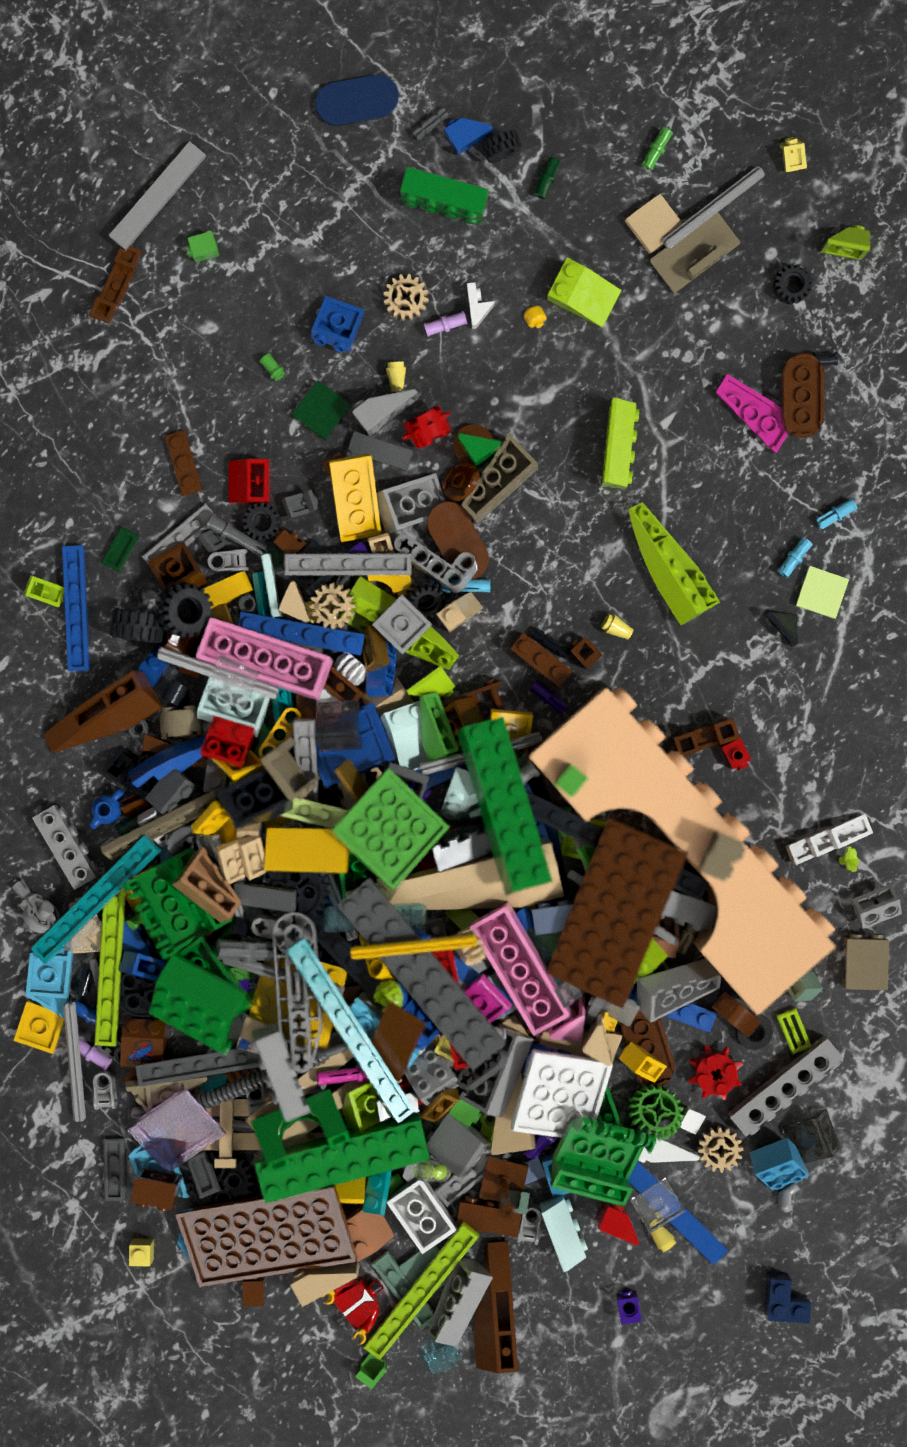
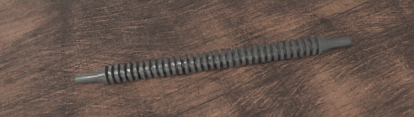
(256, 1081)

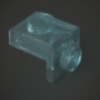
(442, 1358)

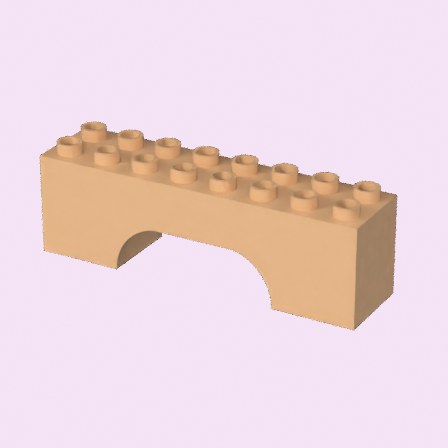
(760, 931)

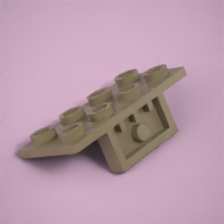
(695, 253)

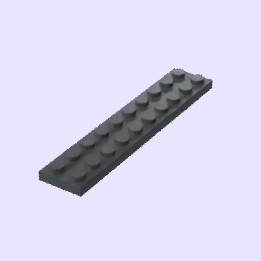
(423, 975)

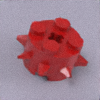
(427, 426)
(714, 1060)

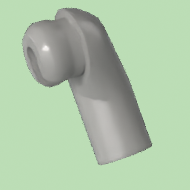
(785, 1195)

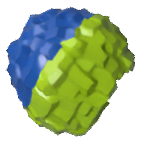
(390, 991)

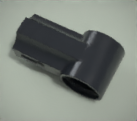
(176, 694)

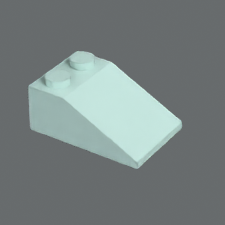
(404, 735)

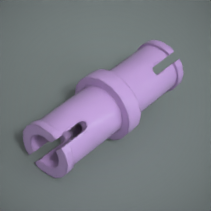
(445, 323)
(93, 1054)

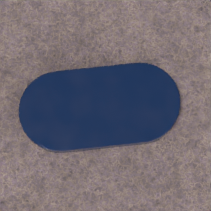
(357, 100)

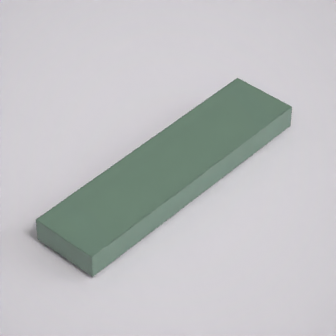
(399, 1284)

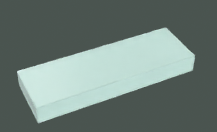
(271, 585)

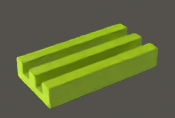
(787, 1014)

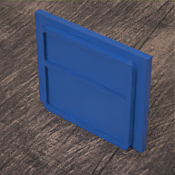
(374, 751)

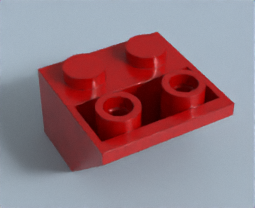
(249, 481)
(228, 741)

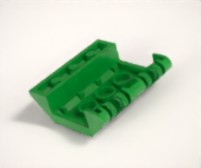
(169, 910)
(196, 1003)
(598, 1159)

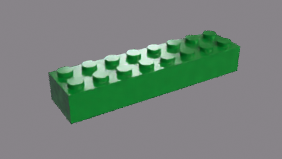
(504, 806)
(368, 1153)

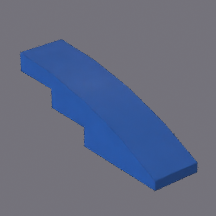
(159, 765)

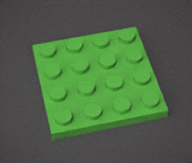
(389, 829)

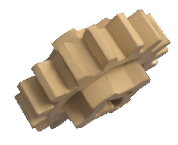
(413, 292)
(333, 614)
(711, 1149)

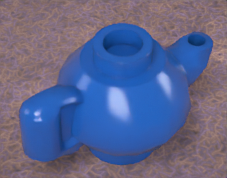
(106, 809)

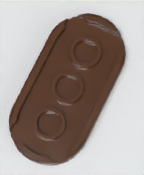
(802, 395)
(456, 534)
(652, 1039)

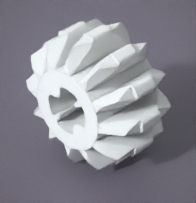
(351, 668)

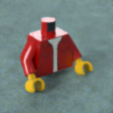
(358, 1304)

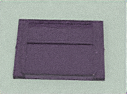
(176, 1130)

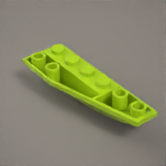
(671, 568)
(374, 602)

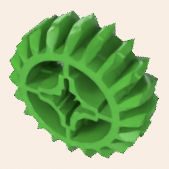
(670, 1113)

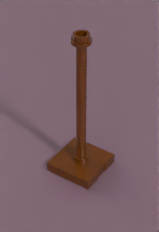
(499, 1178)

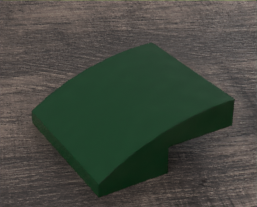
(321, 410)

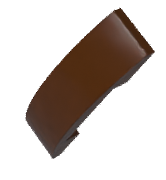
(116, 285)

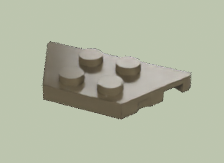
(154, 1095)

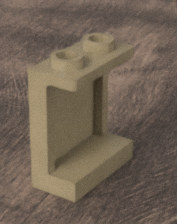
(287, 772)
(866, 962)

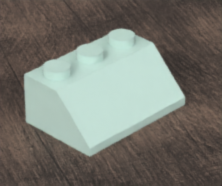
(251, 716)
(460, 797)
(563, 1231)

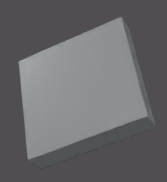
(402, 624)

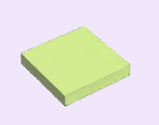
(822, 592)

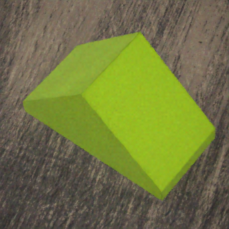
(44, 591)

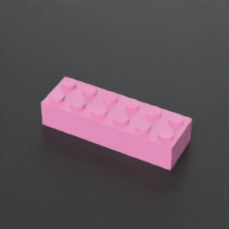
(275, 660)
(520, 968)

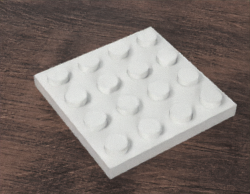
(557, 1091)

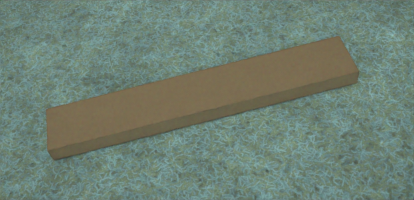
(160, 826)

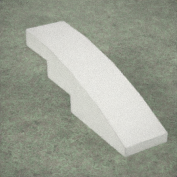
(829, 839)

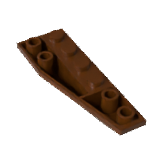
(106, 713)
(495, 1315)

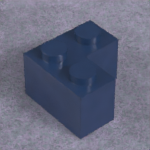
(781, 1304)

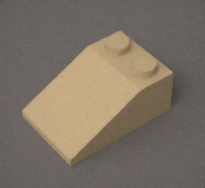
(316, 1282)

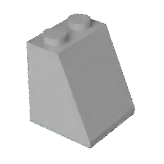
(456, 1145)

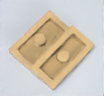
(653, 223)
(241, 859)

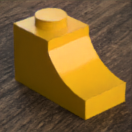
(398, 583)

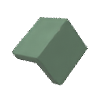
(805, 988)
(519, 1201)

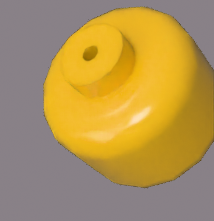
(535, 316)

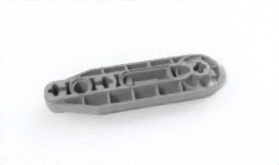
(297, 1002)

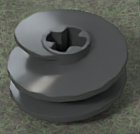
(181, 839)

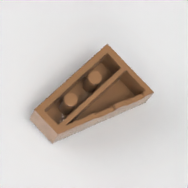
(206, 887)

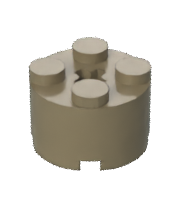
(180, 723)

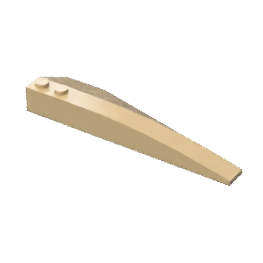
(474, 886)

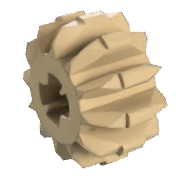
(471, 955)

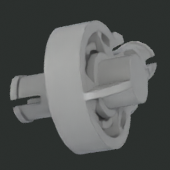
(45, 912)

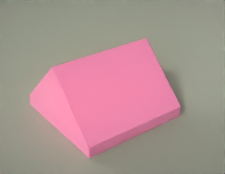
(571, 1027)

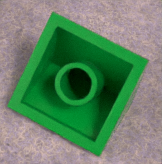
(478, 448)

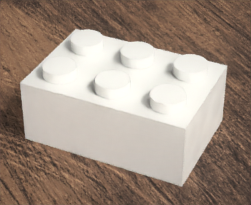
(421, 1214)

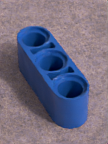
(381, 681)

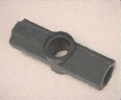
(246, 950)

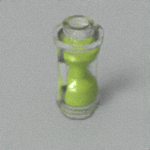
(431, 1171)

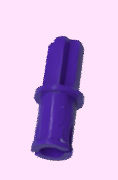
(549, 697)

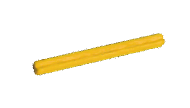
(414, 946)

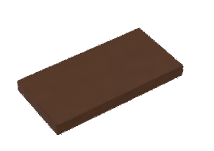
(397, 1038)

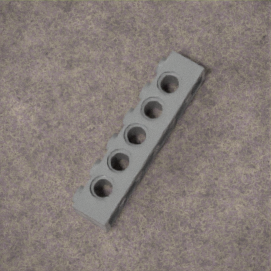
(788, 1074)

